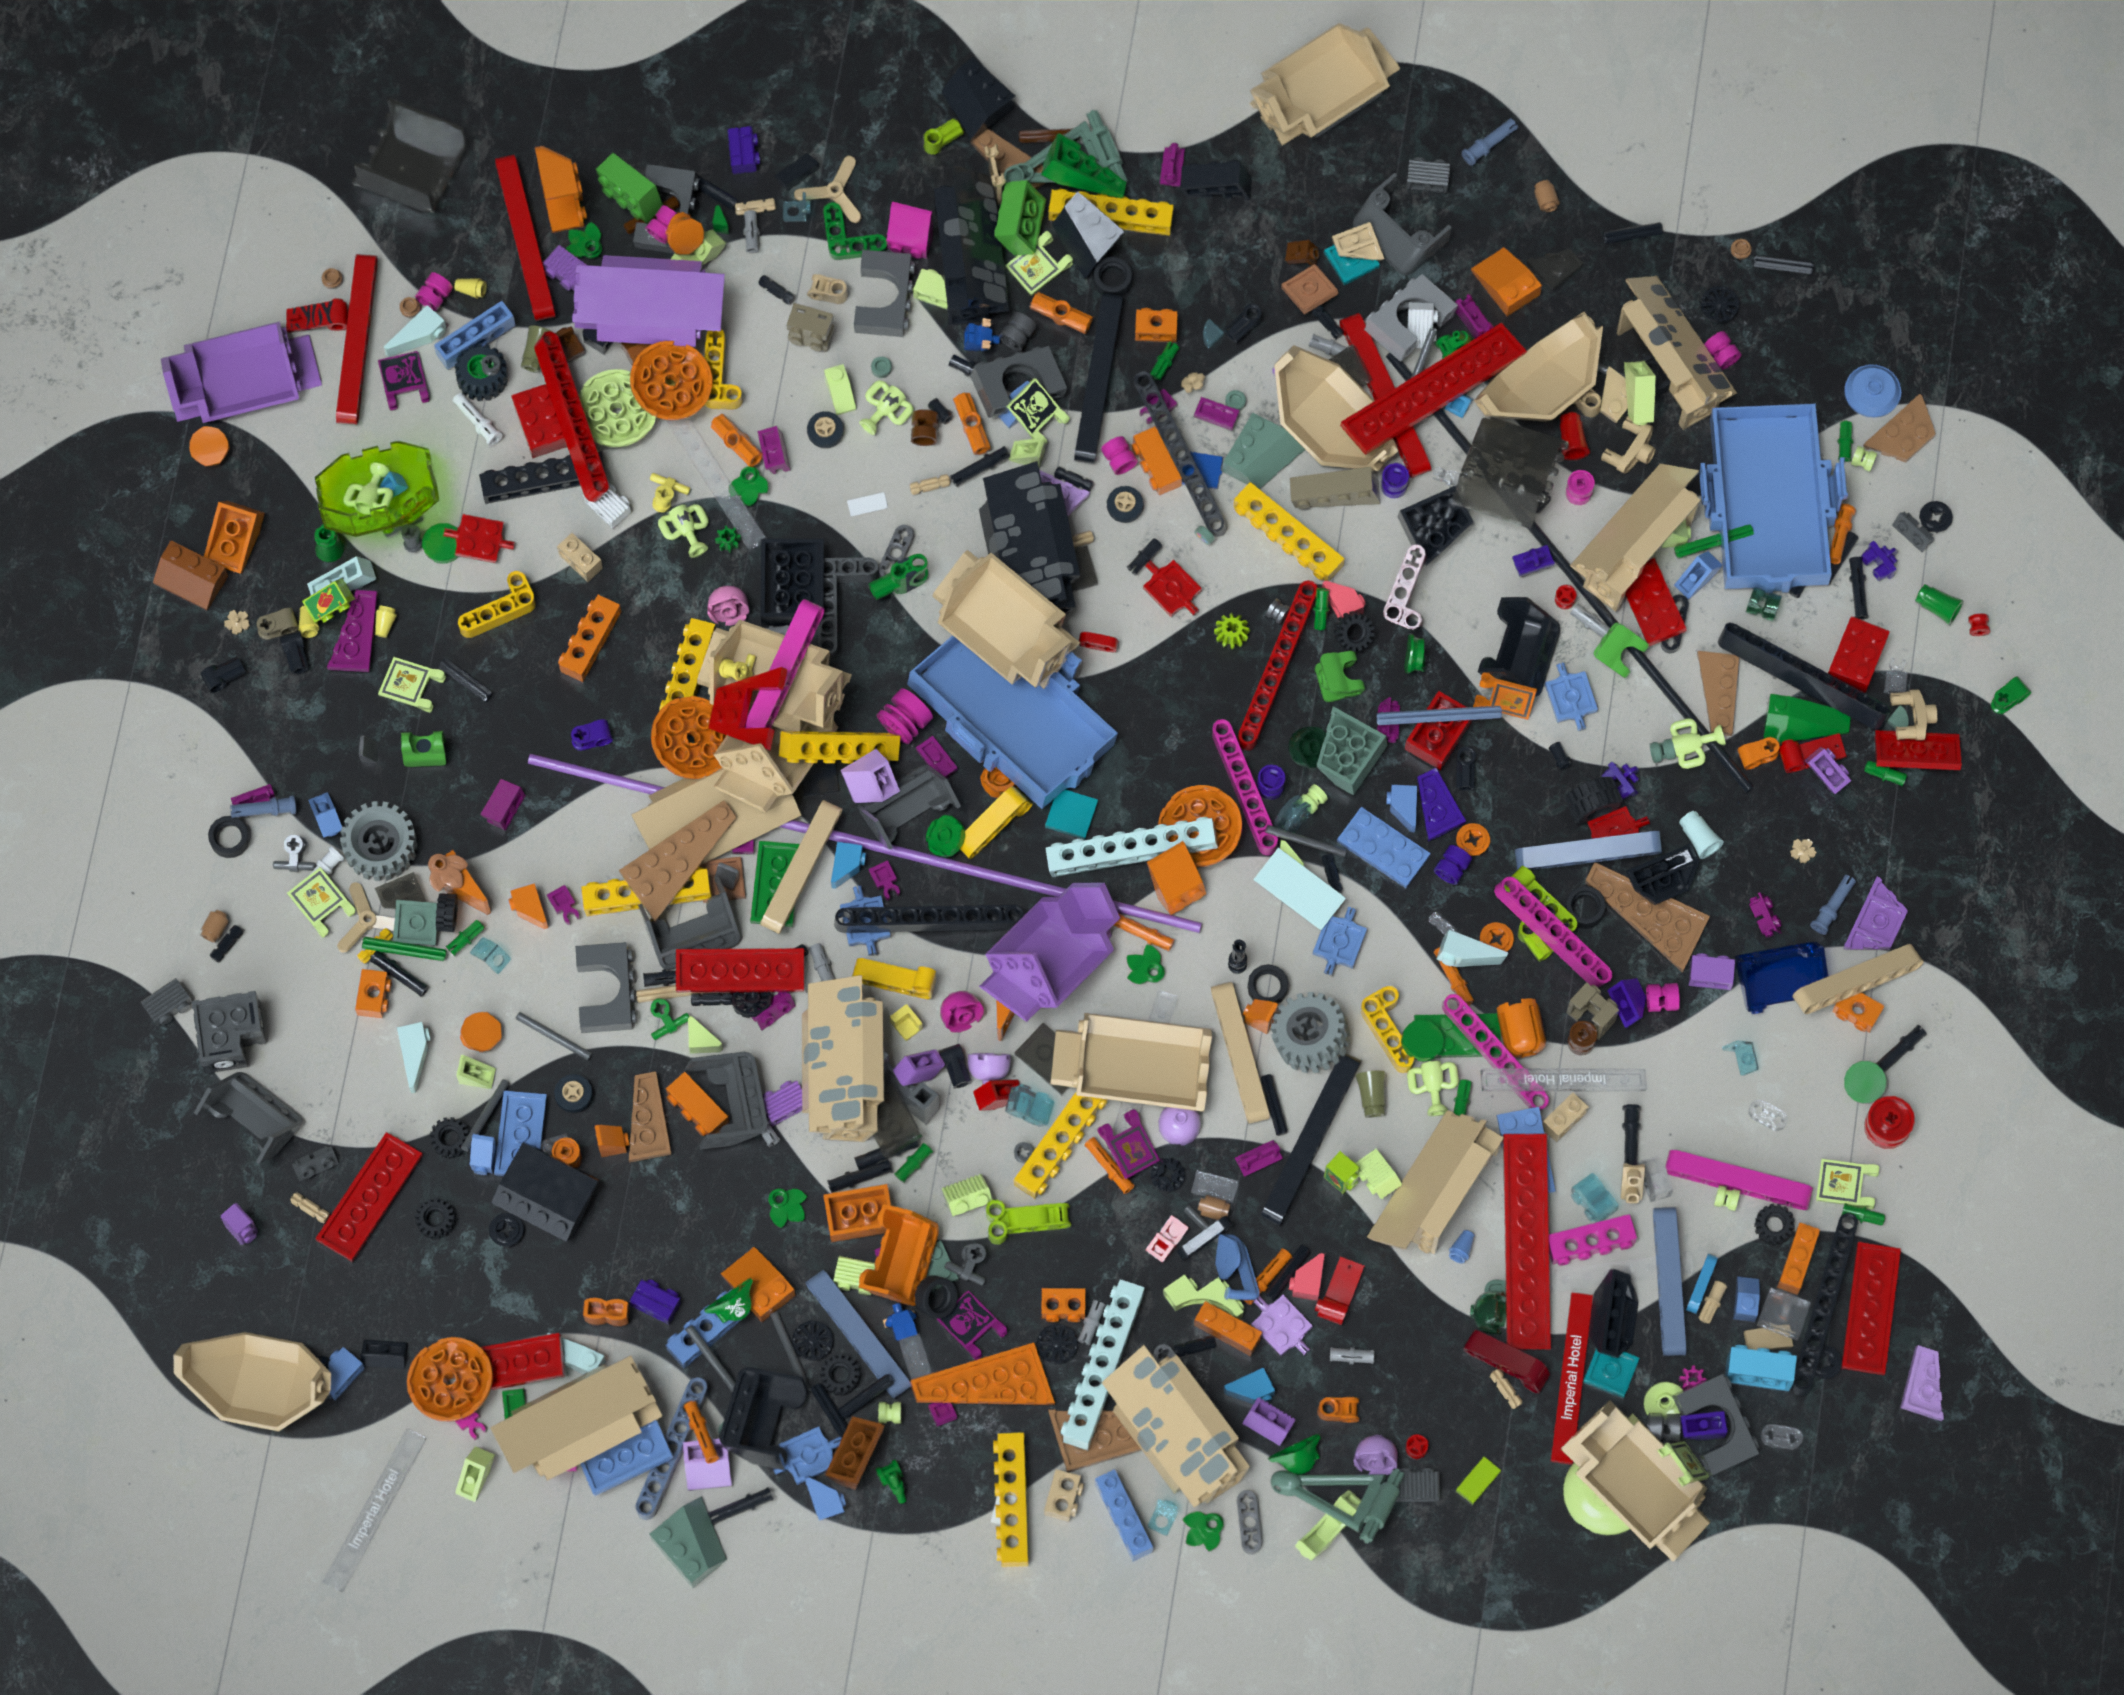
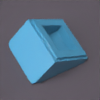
(1459, 405)
(394, 482)

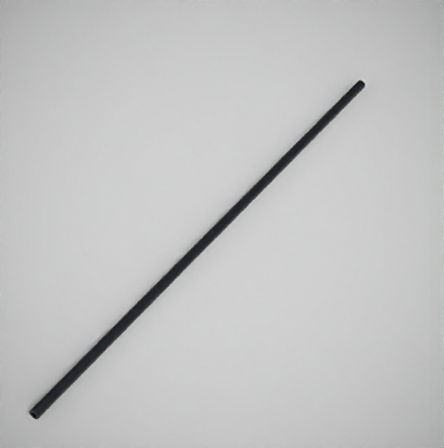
(1597, 605)

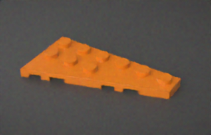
(998, 1379)

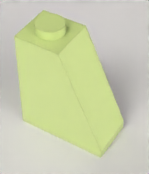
(1640, 392)

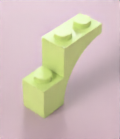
(707, 251)
(1184, 1293)
(1328, 1528)

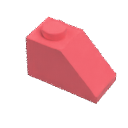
(1344, 599)
(1308, 1279)

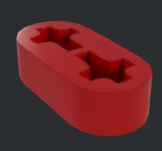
(1098, 642)

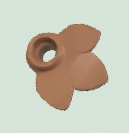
(449, 873)

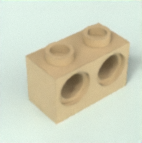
(579, 557)
(1564, 1117)
(1058, 1494)

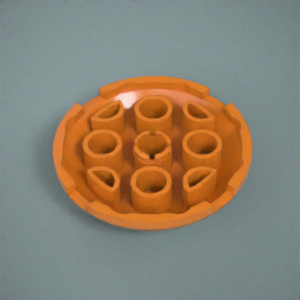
(672, 362)
(670, 742)
(1211, 803)
(440, 1363)

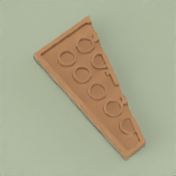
(671, 863)
(1667, 926)
(1108, 1442)

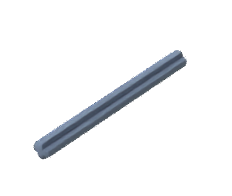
(1439, 715)

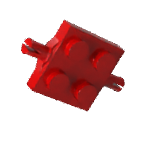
(479, 538)
(1172, 588)
(1616, 823)

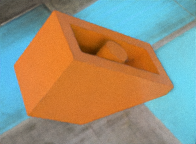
(528, 905)
(1260, 1014)
(611, 1140)

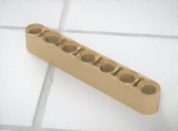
(801, 867)
(1857, 979)
(1240, 1052)

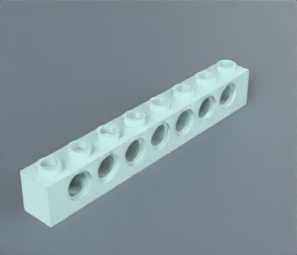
(1121, 856)
(1123, 1293)

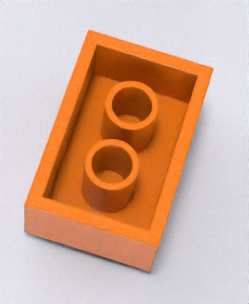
(855, 1212)

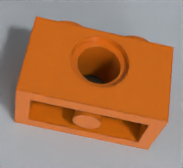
(1147, 332)
(370, 981)
(1870, 1008)

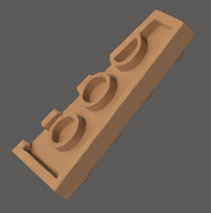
(1007, 155)
(1719, 687)
(648, 1127)

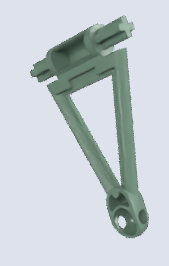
(1097, 142)
(1372, 1509)

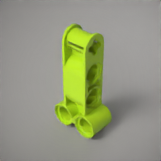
(1527, 879)
(1025, 1219)

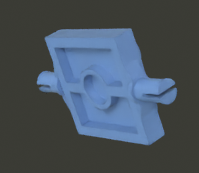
(1571, 696)
(865, 937)
(1340, 941)
(808, 1454)

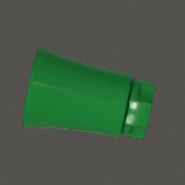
(328, 545)
(1939, 603)

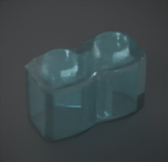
(1029, 1106)
(1594, 1198)

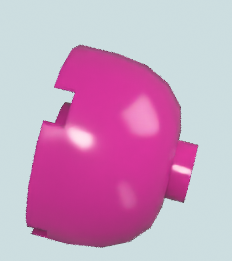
(960, 1010)

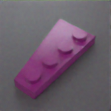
(356, 637)

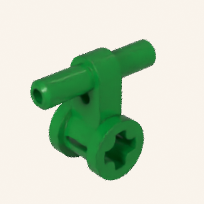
(1449, 344)
(670, 1025)
(890, 1476)

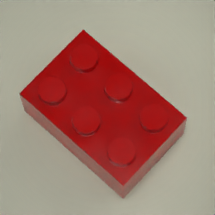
(538, 421)
(1858, 653)
(1437, 740)

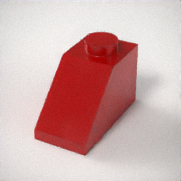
(994, 1094)

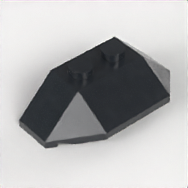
(1665, 875)
(1613, 1314)

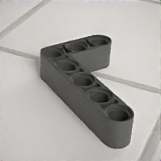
(831, 579)

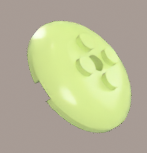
(602, 395)
(1588, 1508)

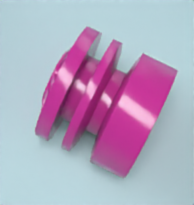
(904, 715)

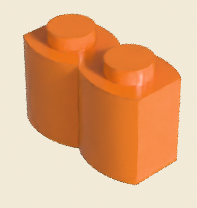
(600, 1312)

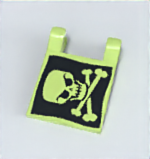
(1034, 409)

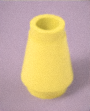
(471, 287)
(384, 620)
(307, 626)

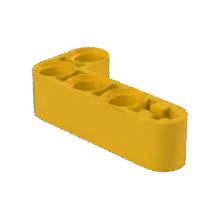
(722, 390)
(494, 608)
(993, 820)
(896, 979)
(1391, 1032)

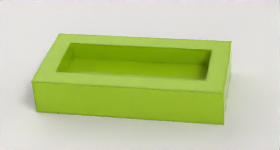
(1478, 1480)

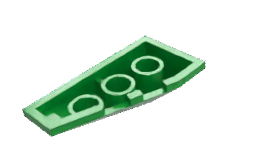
(1074, 168)
(1802, 719)

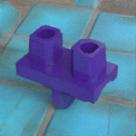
(1883, 558)
(1533, 560)
(1626, 788)

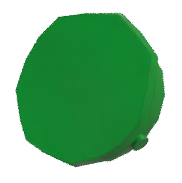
(1415, 655)

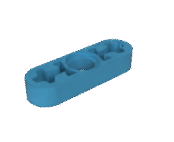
(1702, 1283)

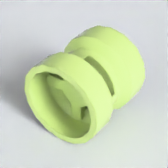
(1867, 461)
(1315, 797)
(1732, 1198)
(890, 1412)

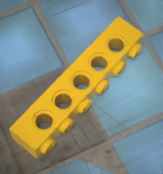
(1139, 222)
(1253, 496)
(693, 631)
(792, 742)
(615, 903)
(1037, 1185)
(1013, 1444)

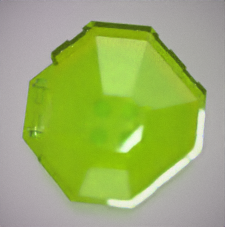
(402, 458)

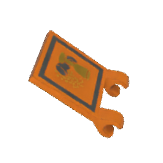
(1512, 697)

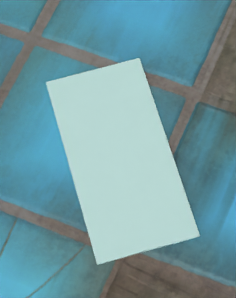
(1299, 889)

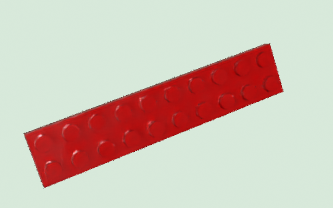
(1432, 388)
(1526, 1241)

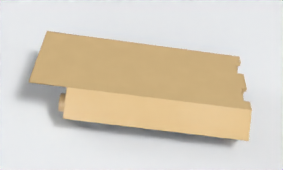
(690, 798)
(1134, 1061)

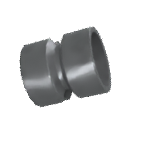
(1019, 328)
(1656, 1426)

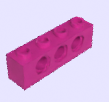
(1621, 1226)

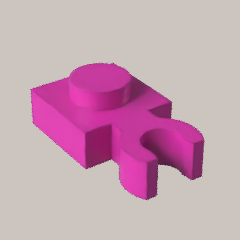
(470, 1422)

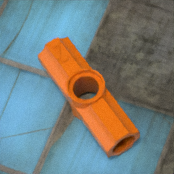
(1073, 317)
(967, 413)
(744, 447)

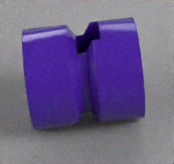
(1394, 480)
(1271, 782)
(1451, 866)

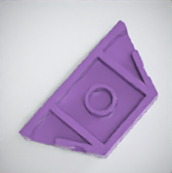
(1877, 920)

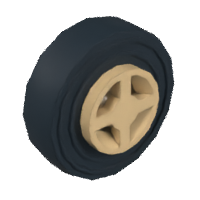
(823, 422)
(1125, 496)
(575, 1086)

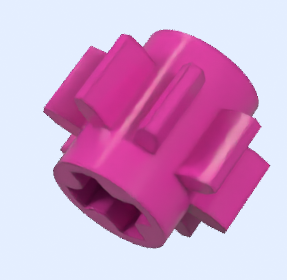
(1691, 1373)

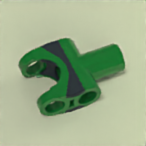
(901, 577)

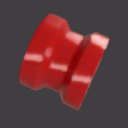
(1565, 592)
(1979, 625)
(1415, 1442)

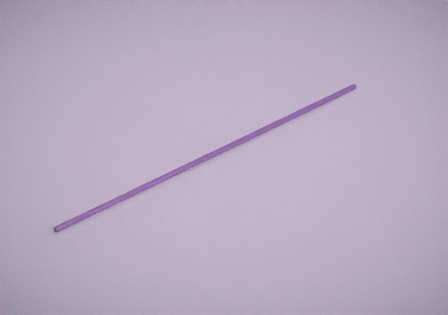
(879, 847)

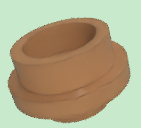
(1741, 249)
(331, 278)
(409, 307)

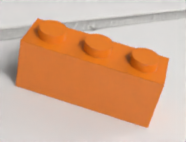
(1156, 461)
(696, 1105)
(1798, 1258)
(1227, 1328)

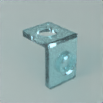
(804, 208)
(487, 950)
(1745, 1056)
(1166, 1509)

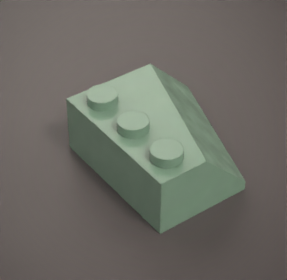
(1260, 452)
(1349, 751)
(690, 1542)

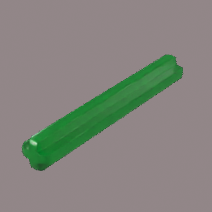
(1712, 541)
(403, 949)

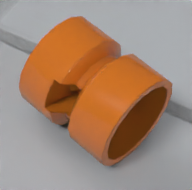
(567, 1151)

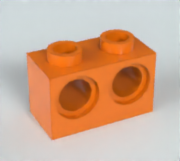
(1063, 1298)

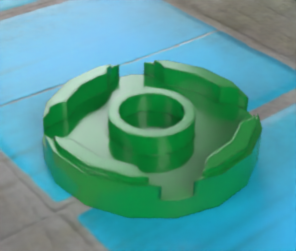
(439, 547)
(945, 836)
(1422, 1040)
(1865, 1082)

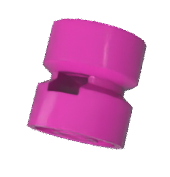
(658, 226)
(435, 289)
(1722, 350)
(1119, 455)
(1579, 487)
(1670, 997)

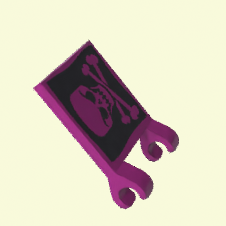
(402, 375)
(969, 1322)

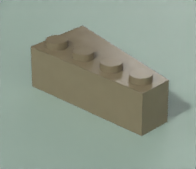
(1335, 489)

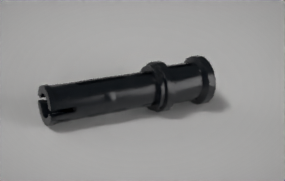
(1239, 956)
(1631, 1126)

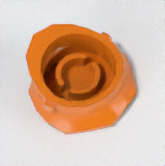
(684, 233)
(208, 446)
(995, 782)
(480, 1032)

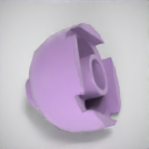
(989, 1066)
(1179, 1125)
(1376, 1455)

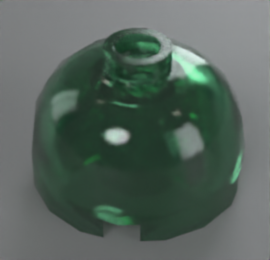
(1306, 745)
(1489, 1312)

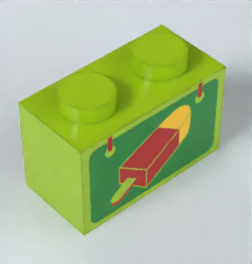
(328, 600)
(1342, 1173)

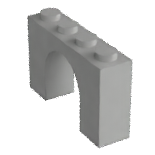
(1390, 332)

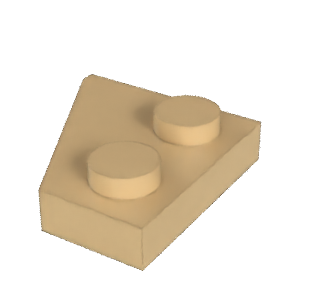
(1358, 243)
(1614, 396)

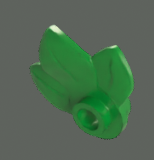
(582, 241)
(750, 489)
(1143, 964)
(788, 1209)
(1200, 1531)

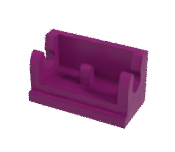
(1472, 317)
(773, 449)
(503, 804)

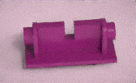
(1172, 165)
(1392, 730)
(257, 795)
(1770, 921)
(781, 1005)
(1258, 1158)

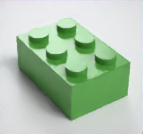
(629, 188)
(1020, 217)

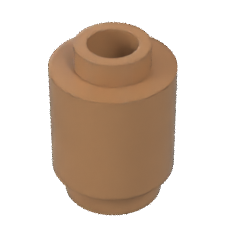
(1546, 196)
(214, 926)
(1213, 1207)

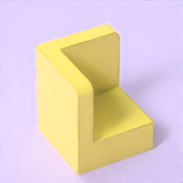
(906, 1022)

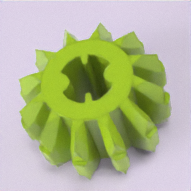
(1230, 637)

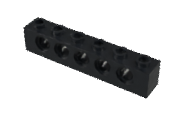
(533, 485)

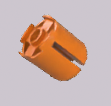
(1521, 1028)

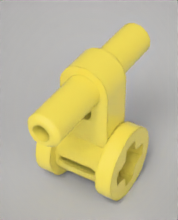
(665, 493)
(737, 670)

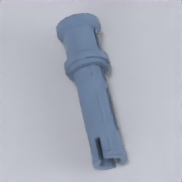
(1483, 146)
(274, 806)
(1829, 912)

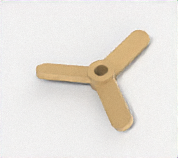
(838, 184)
(364, 912)

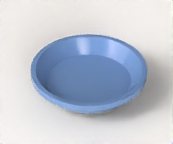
(1872, 391)

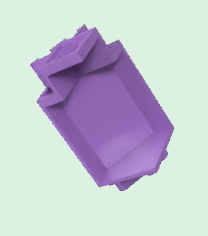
(648, 300)
(239, 373)
(1052, 949)

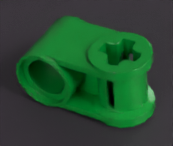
(2010, 695)

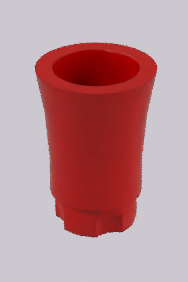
(1572, 432)

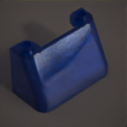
(1778, 973)

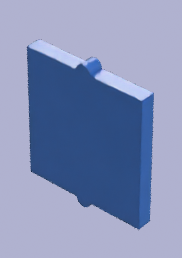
(1209, 467)

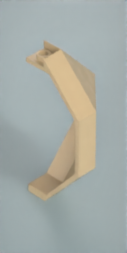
(1547, 376)
(1314, 401)
(253, 1378)

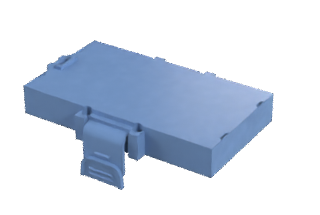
(1774, 480)
(1022, 730)

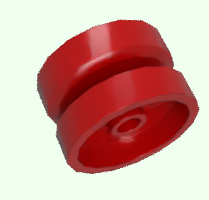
(1882, 1132)

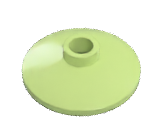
(1653, 1398)

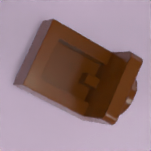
(1301, 252)
(570, 343)

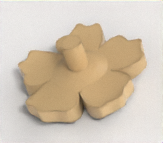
(1193, 381)
(237, 622)
(1803, 850)

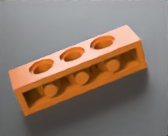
(579, 667)

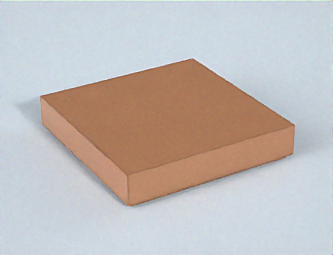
(1309, 289)
(735, 862)

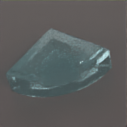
(1211, 333)

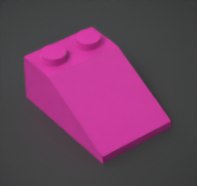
(909, 230)

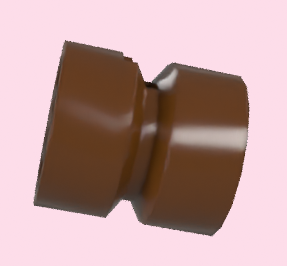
(924, 427)
(1582, 1038)

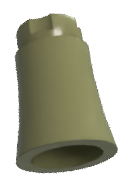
(529, 357)
(1372, 1092)

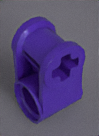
(593, 735)

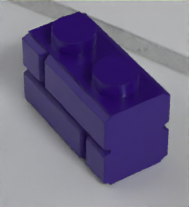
(742, 150)
(655, 1301)

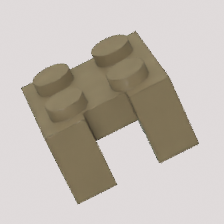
(810, 329)
(1589, 999)

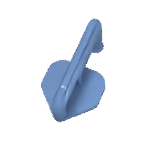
(1230, 1255)

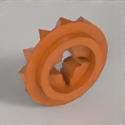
(1476, 831)
(1497, 929)

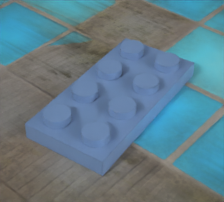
(1383, 847)
(520, 1122)
(1525, 1122)
(627, 1459)

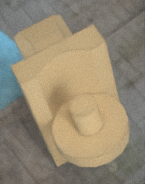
(1632, 1183)

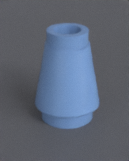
(1462, 1246)

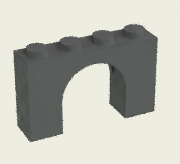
(677, 183)
(888, 319)
(1036, 363)
(617, 1013)
(919, 1100)
(1739, 1444)

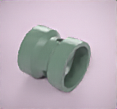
(1662, 750)

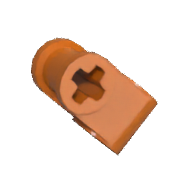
(1756, 753)
(1340, 1408)

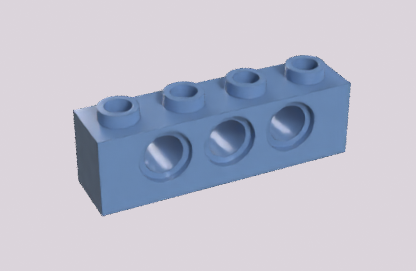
(478, 331)
(687, 1354)
(1123, 1515)

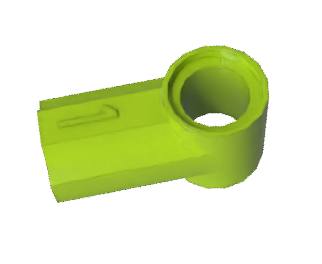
(943, 136)
(1534, 943)

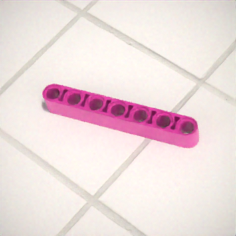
(789, 657)
(1244, 777)
(1563, 934)
(1491, 1042)
(1734, 1177)

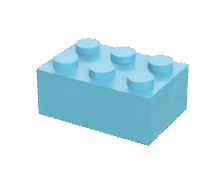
(1760, 1368)

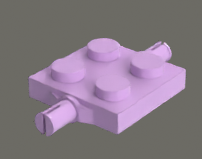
(1282, 1325)

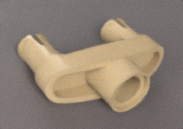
(1638, 451)
(1922, 714)

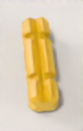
(364, 956)

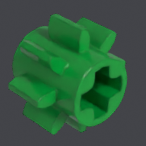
(727, 545)

